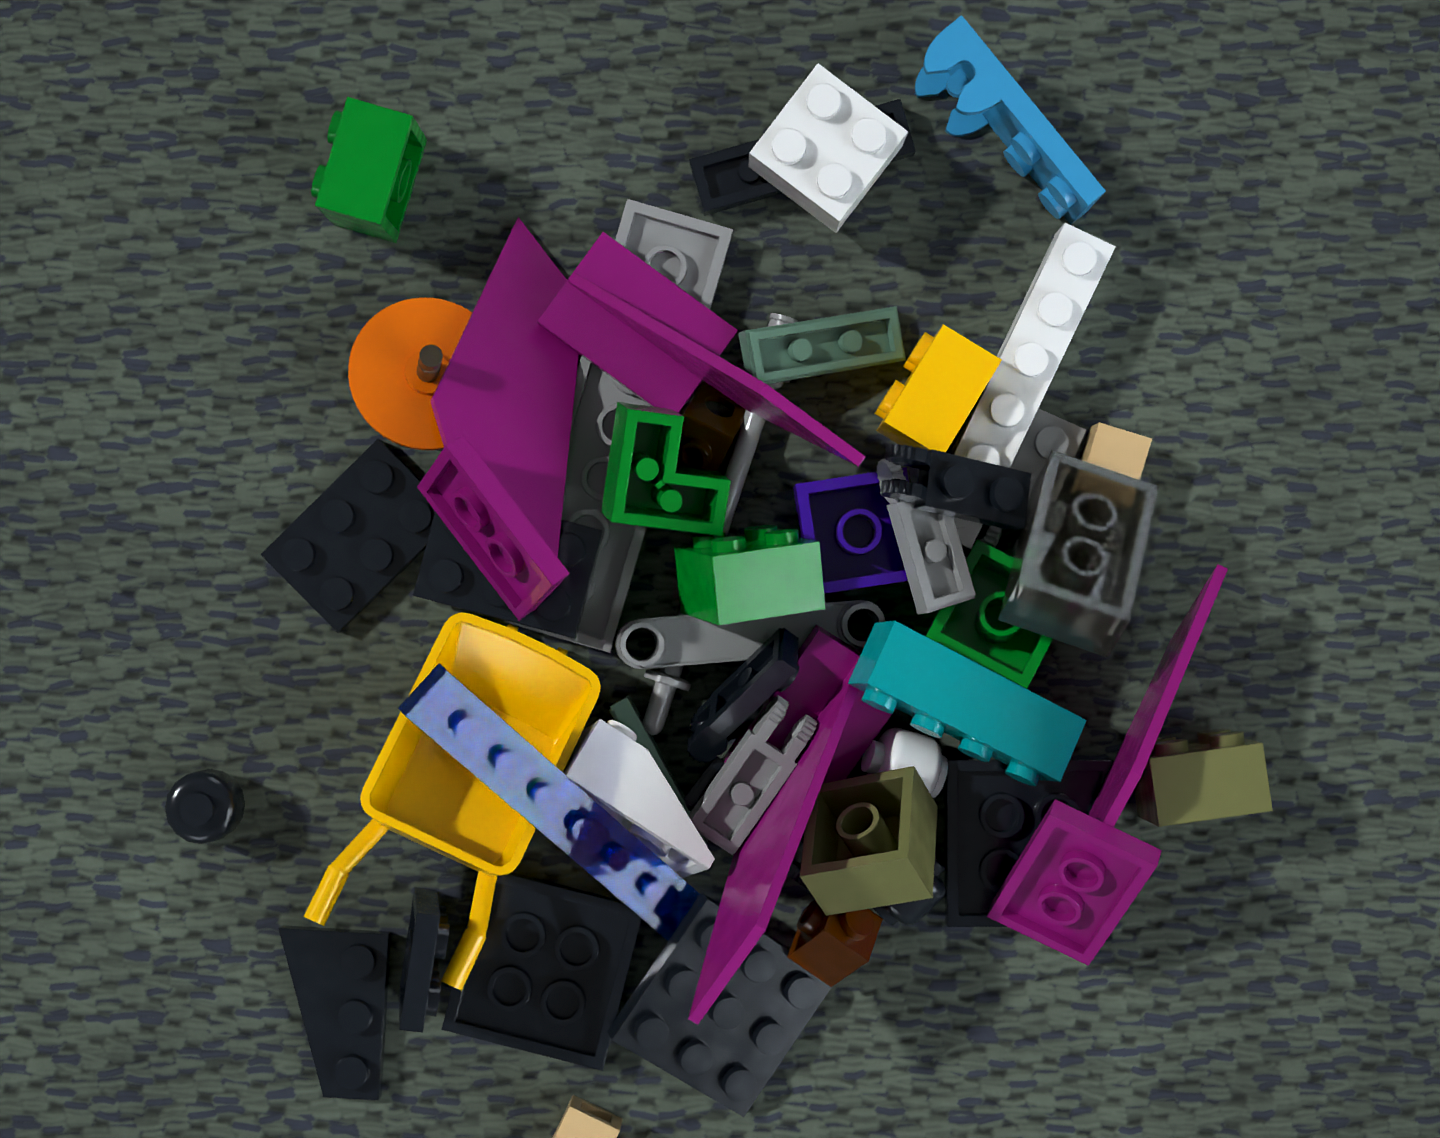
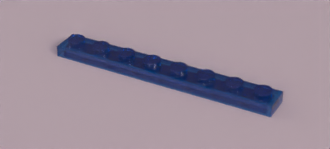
(549, 799)

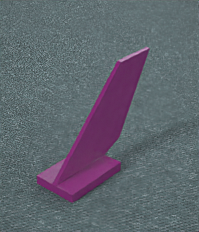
(663, 341)
(507, 429)
(765, 856)
(1077, 866)

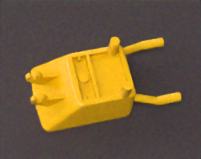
(439, 802)

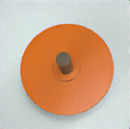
(399, 366)

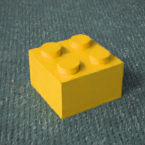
(939, 393)

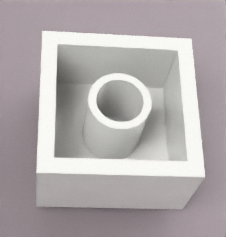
(827, 148)

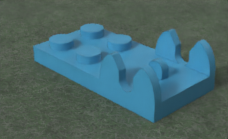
(992, 97)

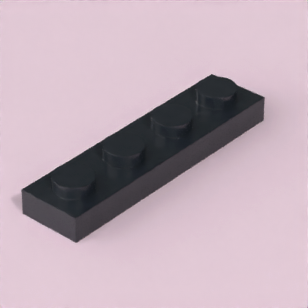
(728, 182)

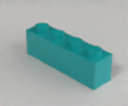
(966, 702)

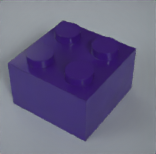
(852, 531)

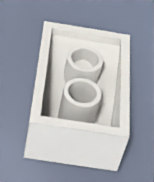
(636, 793)

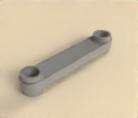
(692, 641)

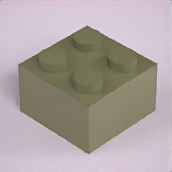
(1203, 779)
(870, 842)

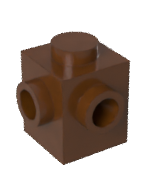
(835, 943)

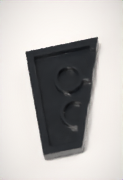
(343, 1004)

